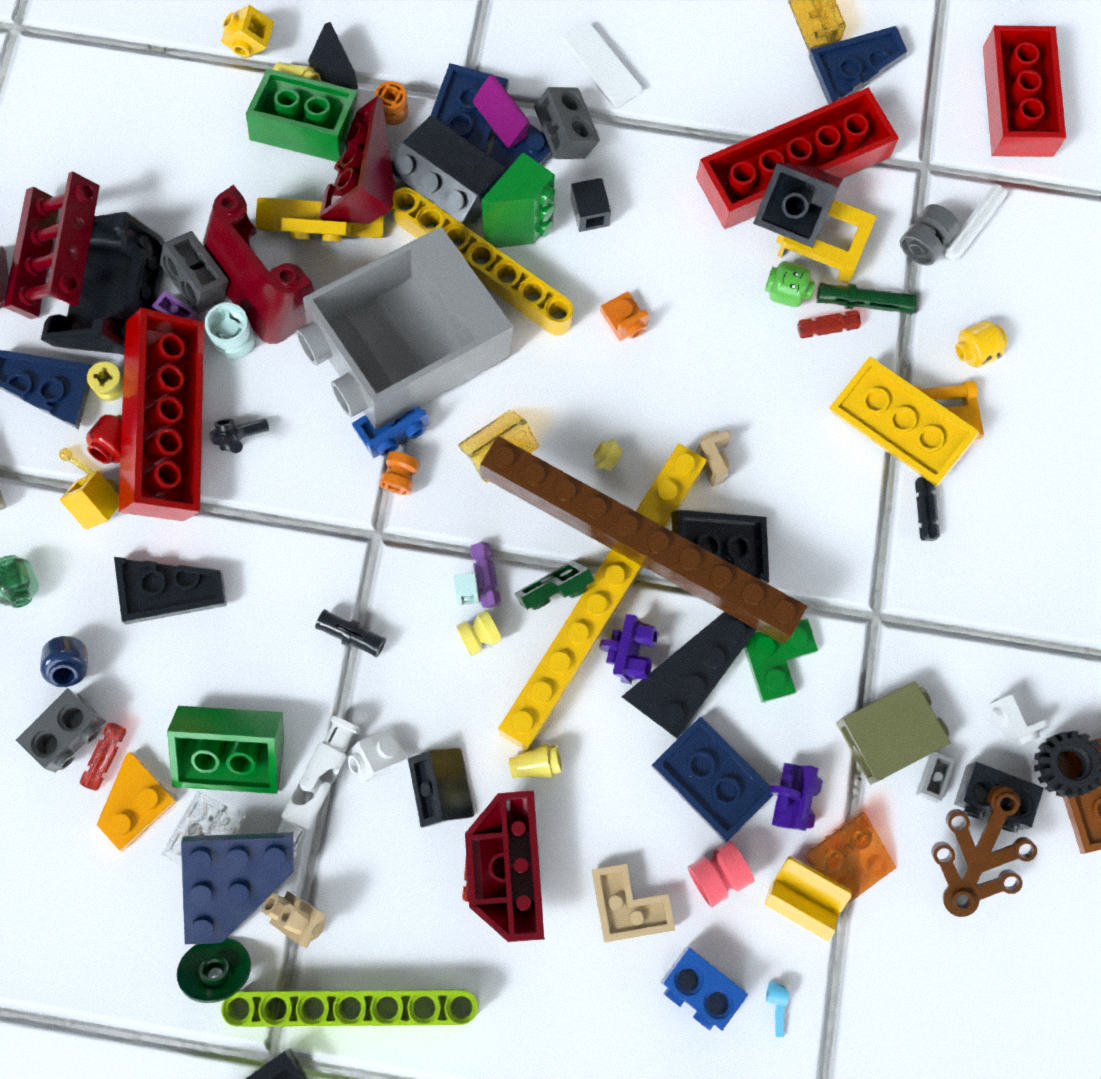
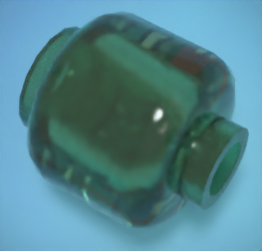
(17, 581)

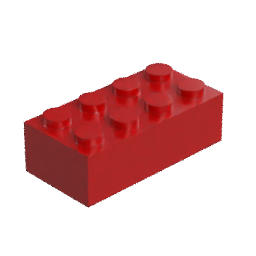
(1023, 91)

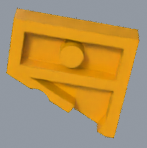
(133, 803)

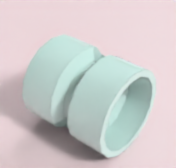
(230, 331)

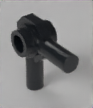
(229, 434)

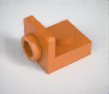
(625, 316)

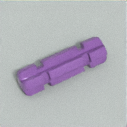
(485, 575)

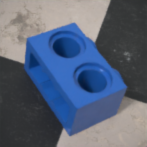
(707, 982)

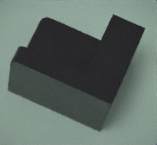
(590, 204)

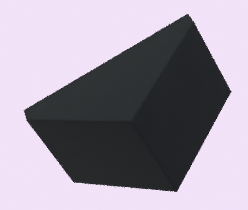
(331, 60)

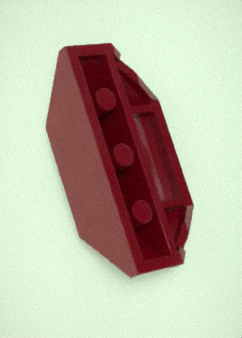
(505, 867)

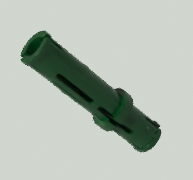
(853, 296)

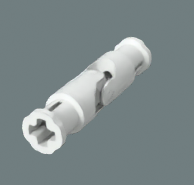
(317, 779)

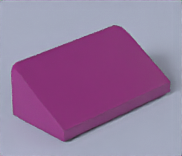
(501, 112)

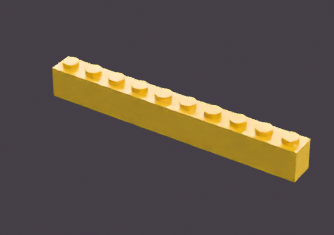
(596, 607)

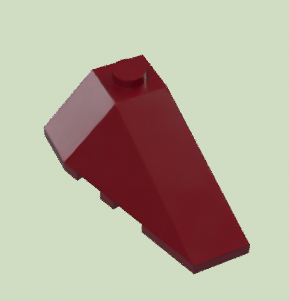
(365, 171)

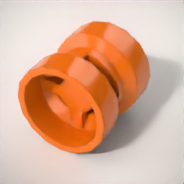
(394, 102)
(399, 473)

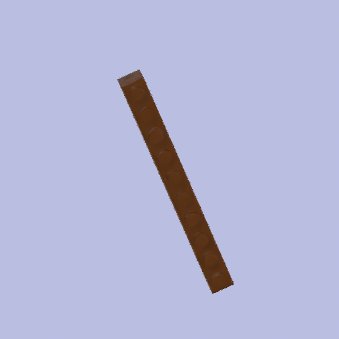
(642, 540)

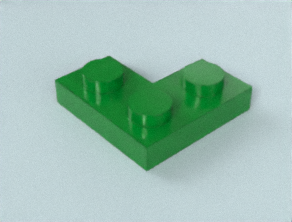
(769, 657)

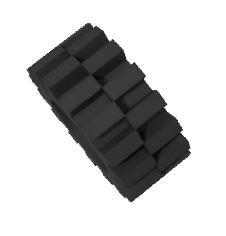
(1049, 769)

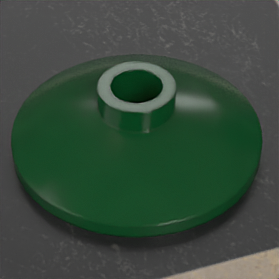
(206, 960)

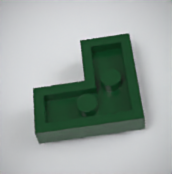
(566, 581)

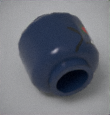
(64, 661)

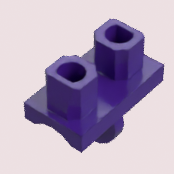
(625, 646)
(795, 797)

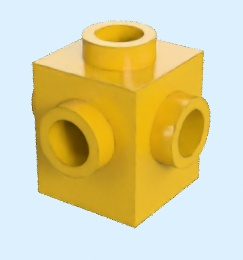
(247, 31)

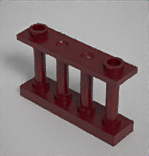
(34, 245)

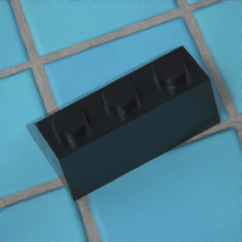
(447, 169)

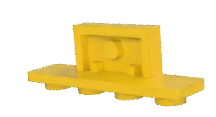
(302, 218)

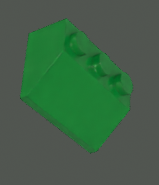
(301, 115)
(519, 205)
(226, 749)

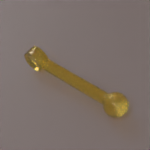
(66, 455)

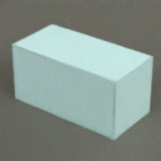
(466, 589)

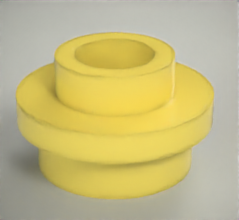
(607, 454)

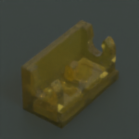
(818, 21)

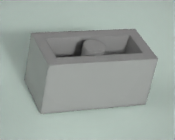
(935, 777)

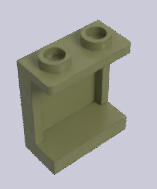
(894, 732)

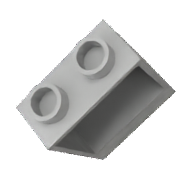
(404, 329)

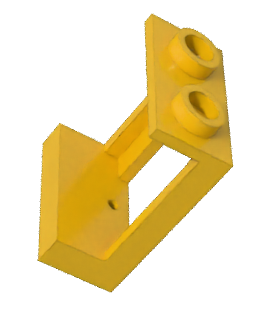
(833, 256)

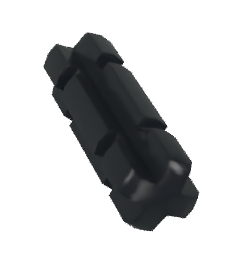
(927, 510)

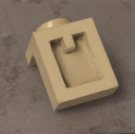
(717, 462)

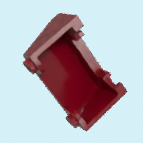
(268, 298)

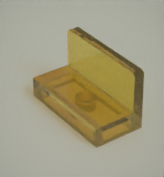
(509, 427)

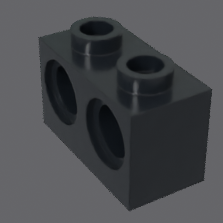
(990, 777)

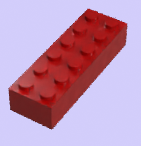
(832, 138)
(161, 416)

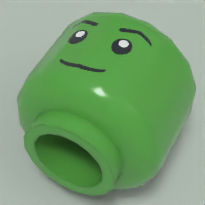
(789, 284)

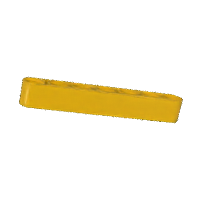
(490, 273)

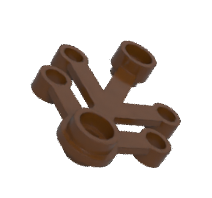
(979, 857)

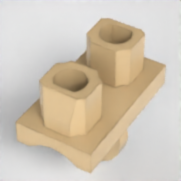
(294, 917)

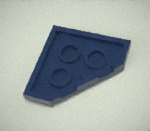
(230, 879)

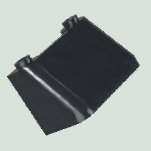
(117, 281)

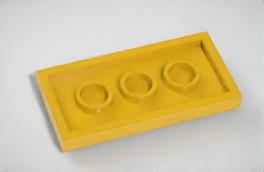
(904, 421)

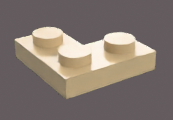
(623, 916)

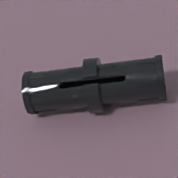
(331, 623)

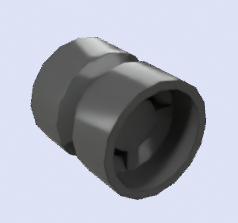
(929, 234)

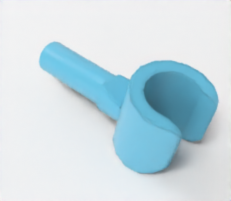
(778, 995)

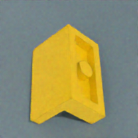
(807, 897)

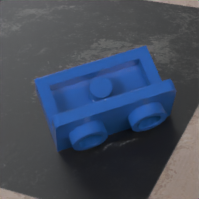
(388, 437)

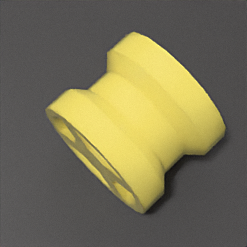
(112, 387)

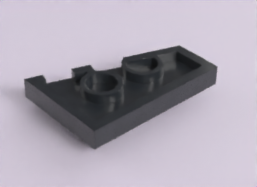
(731, 537)
(162, 590)

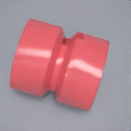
(720, 874)

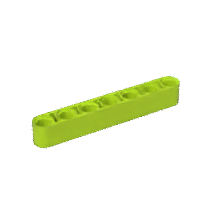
(333, 1014)

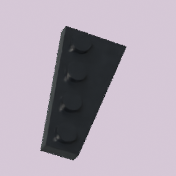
(690, 674)

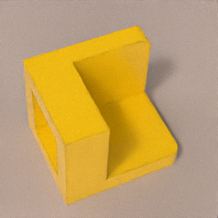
(91, 500)

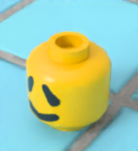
(981, 343)

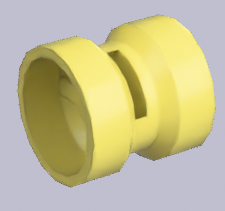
(480, 632)

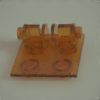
(852, 856)

